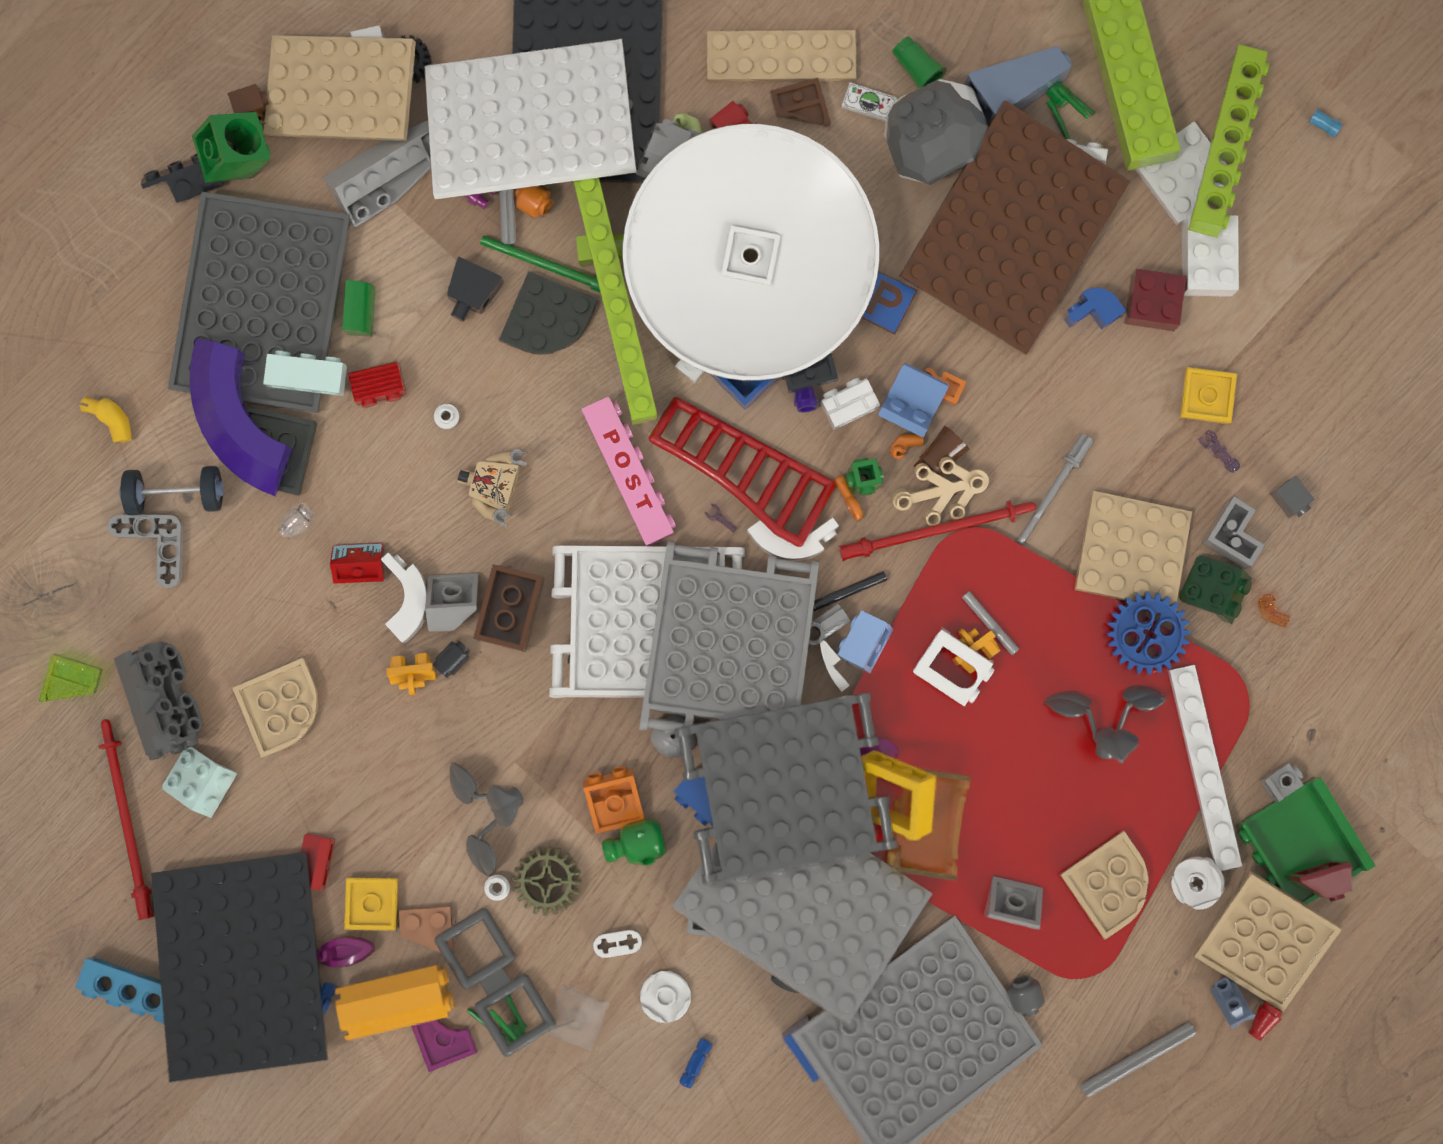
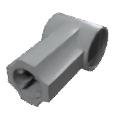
(829, 623)

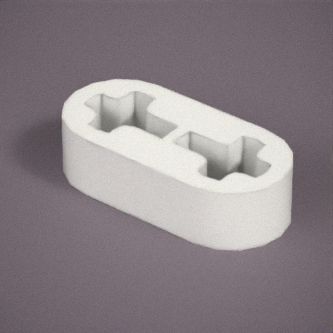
(618, 949)

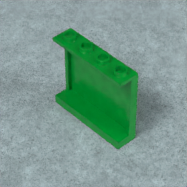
(1301, 834)

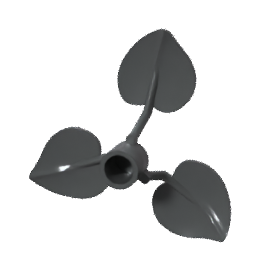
(1109, 742)
(503, 805)

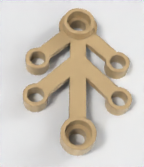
(943, 490)

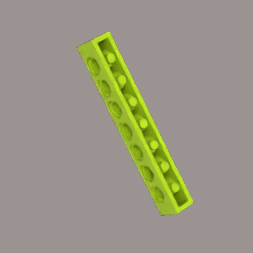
(1245, 62)

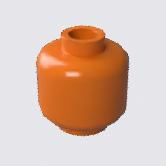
(534, 200)

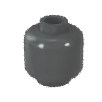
(1026, 995)

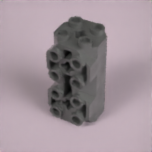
(161, 709)

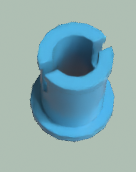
(1326, 123)

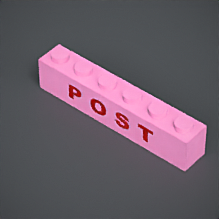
(628, 472)

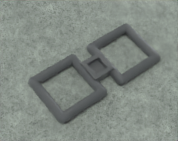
(495, 982)

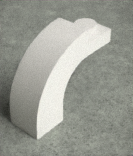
(784, 550)
(412, 615)

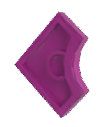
(443, 1044)

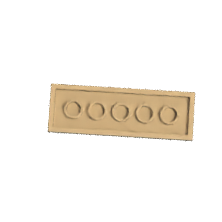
(781, 56)

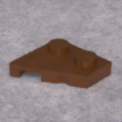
(801, 103)

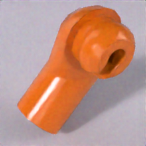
(903, 443)

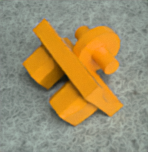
(985, 643)
(411, 676)

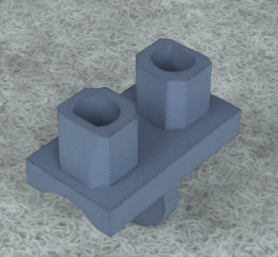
(1231, 1002)

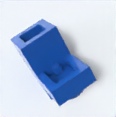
(1098, 302)

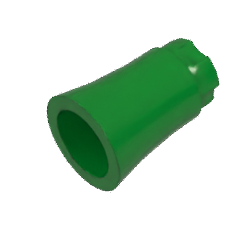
(917, 62)

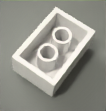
(1210, 261)

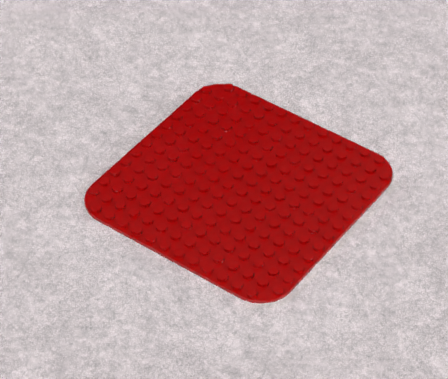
(1035, 780)

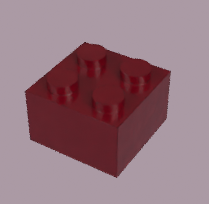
(1155, 300)

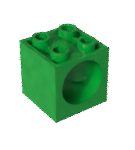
(218, 159)

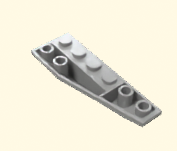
(380, 175)

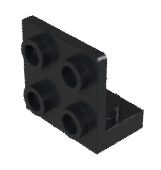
(815, 375)

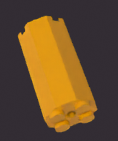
(394, 1001)

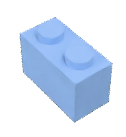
(865, 641)

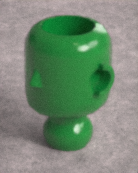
(638, 842)

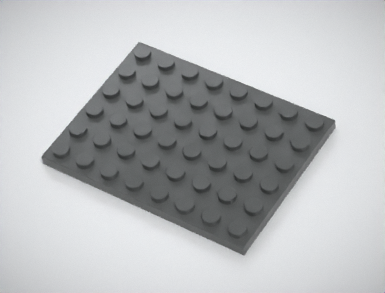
(261, 284)

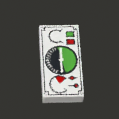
(867, 102)

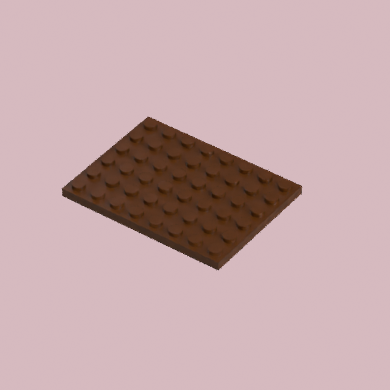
(1015, 228)

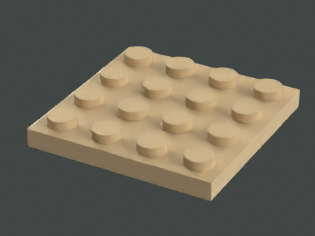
(1132, 548)
(1267, 941)

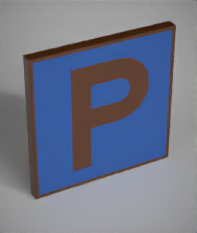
(888, 303)

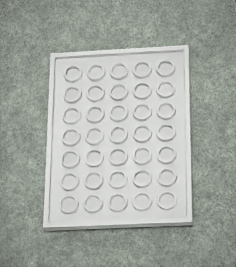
(529, 119)

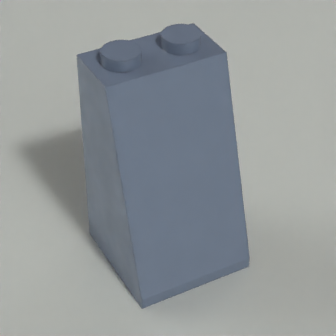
(1018, 80)

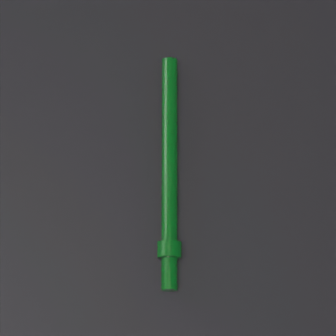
(541, 262)

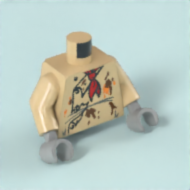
(494, 484)

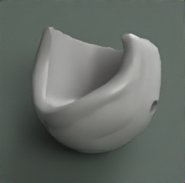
(667, 745)

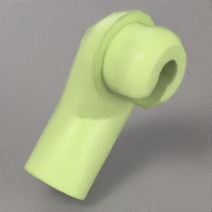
(688, 122)

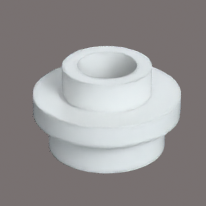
(446, 424)
(488, 887)

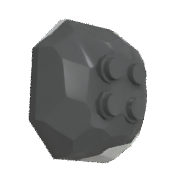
(934, 130)

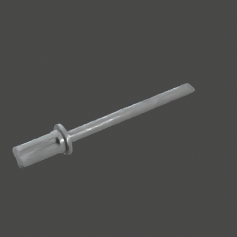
(1072, 460)

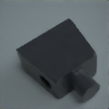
(472, 288)

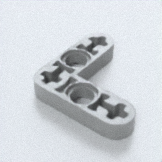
(164, 539)

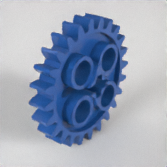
(1168, 643)

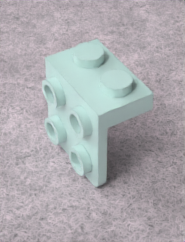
(198, 782)

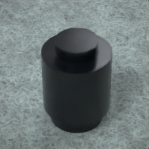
(451, 658)

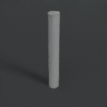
(991, 624)

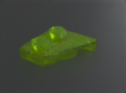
(69, 679)

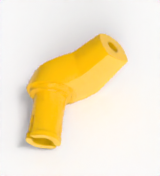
(111, 415)

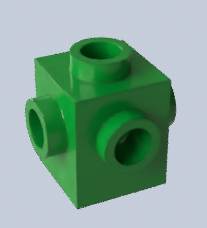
(865, 468)

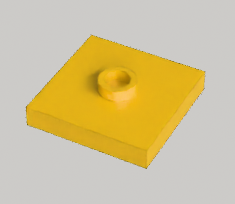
(1208, 395)
(371, 903)

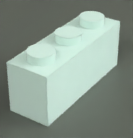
(305, 373)

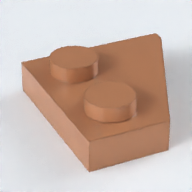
(425, 924)

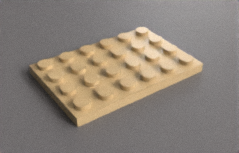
(339, 87)

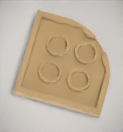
(279, 706)
(1109, 884)

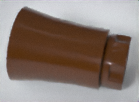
(945, 445)

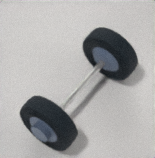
(133, 492)

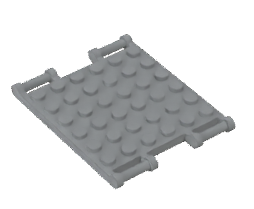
(727, 639)

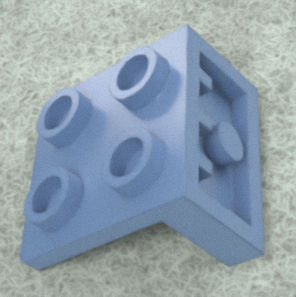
(913, 399)

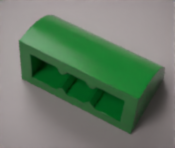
(358, 308)

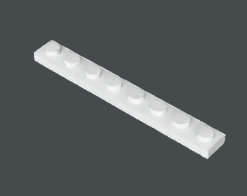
(1205, 767)

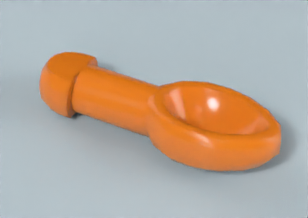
(851, 502)

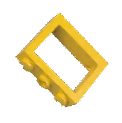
(907, 776)

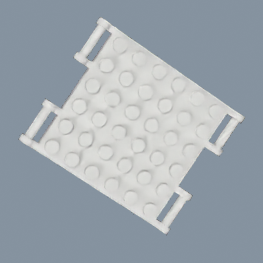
(612, 616)

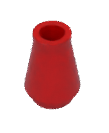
(1265, 1020)

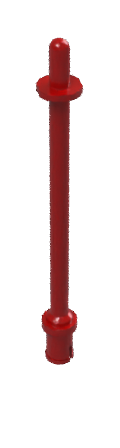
(866, 547)
(140, 892)

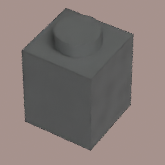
(1293, 497)

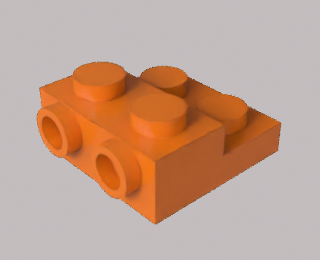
(613, 799)

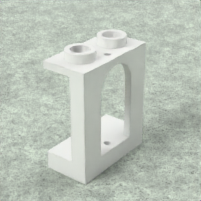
(981, 664)

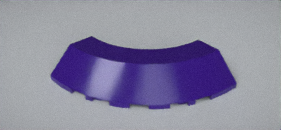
(226, 420)

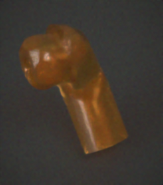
(1269, 612)

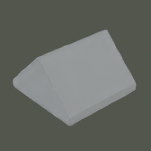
(1014, 902)

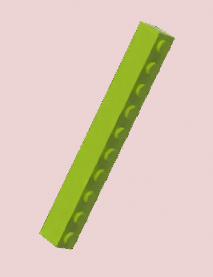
(615, 300)

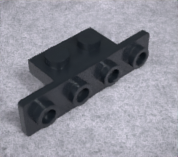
(183, 178)

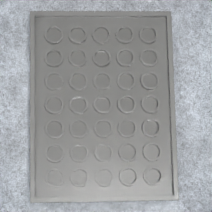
(812, 924)
(920, 1041)

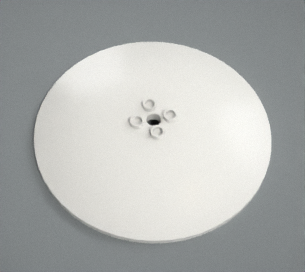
(763, 194)

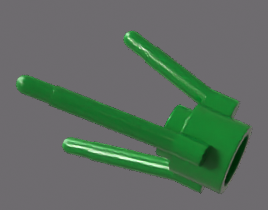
(1061, 96)
(511, 1031)

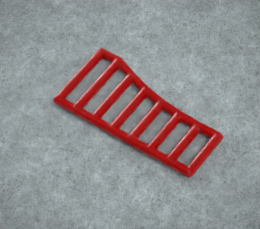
(763, 450)

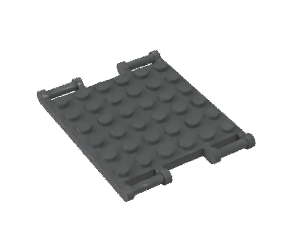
(786, 787)

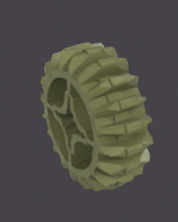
(524, 880)

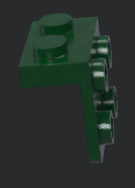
(1216, 588)

